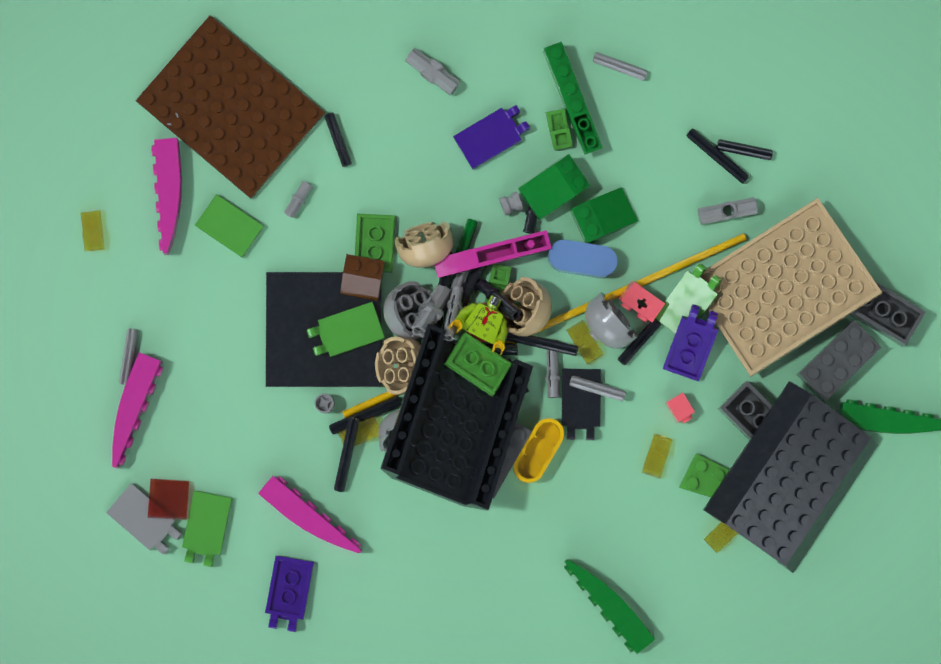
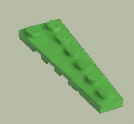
(703, 476)

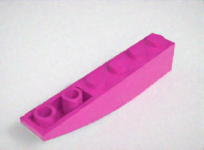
(168, 189)
(493, 253)
(133, 403)
(304, 515)

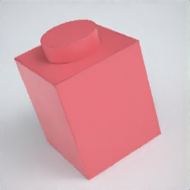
(680, 408)

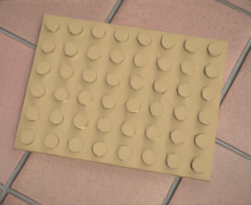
(788, 287)

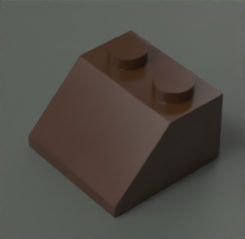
(362, 277)

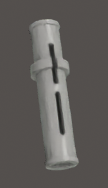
(454, 306)
(552, 374)

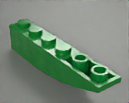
(572, 97)
(887, 419)
(613, 609)

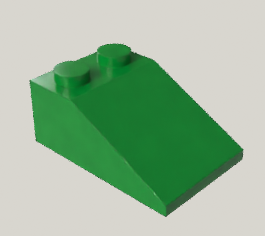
(554, 186)
(603, 215)

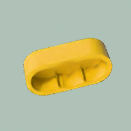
(538, 450)

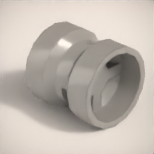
(511, 203)
(322, 405)

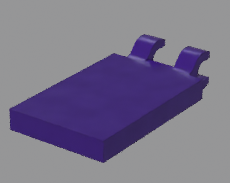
(490, 136)
(691, 345)
(288, 591)

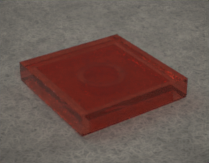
(168, 499)

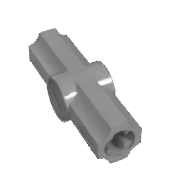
(432, 71)
(739, 209)
(431, 309)

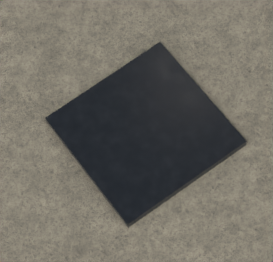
(296, 304)

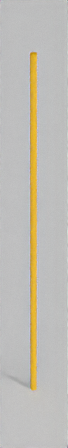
(581, 309)

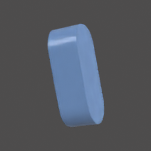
(582, 259)

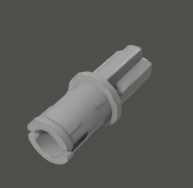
(298, 199)

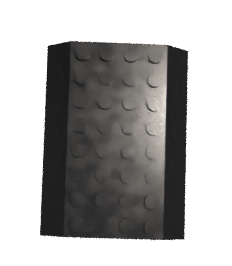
(450, 431)
(791, 476)

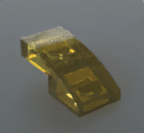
(92, 230)
(586, 344)
(366, 431)
(656, 456)
(720, 536)

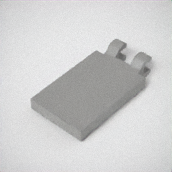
(132, 514)

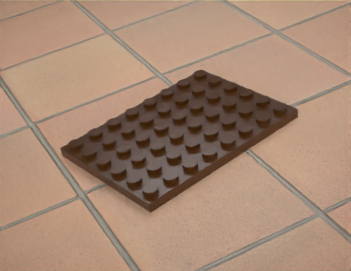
(230, 107)

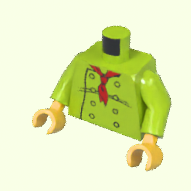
(484, 322)

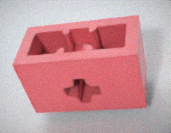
(652, 304)

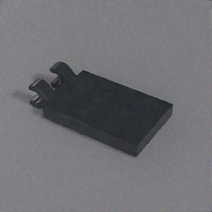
(580, 406)

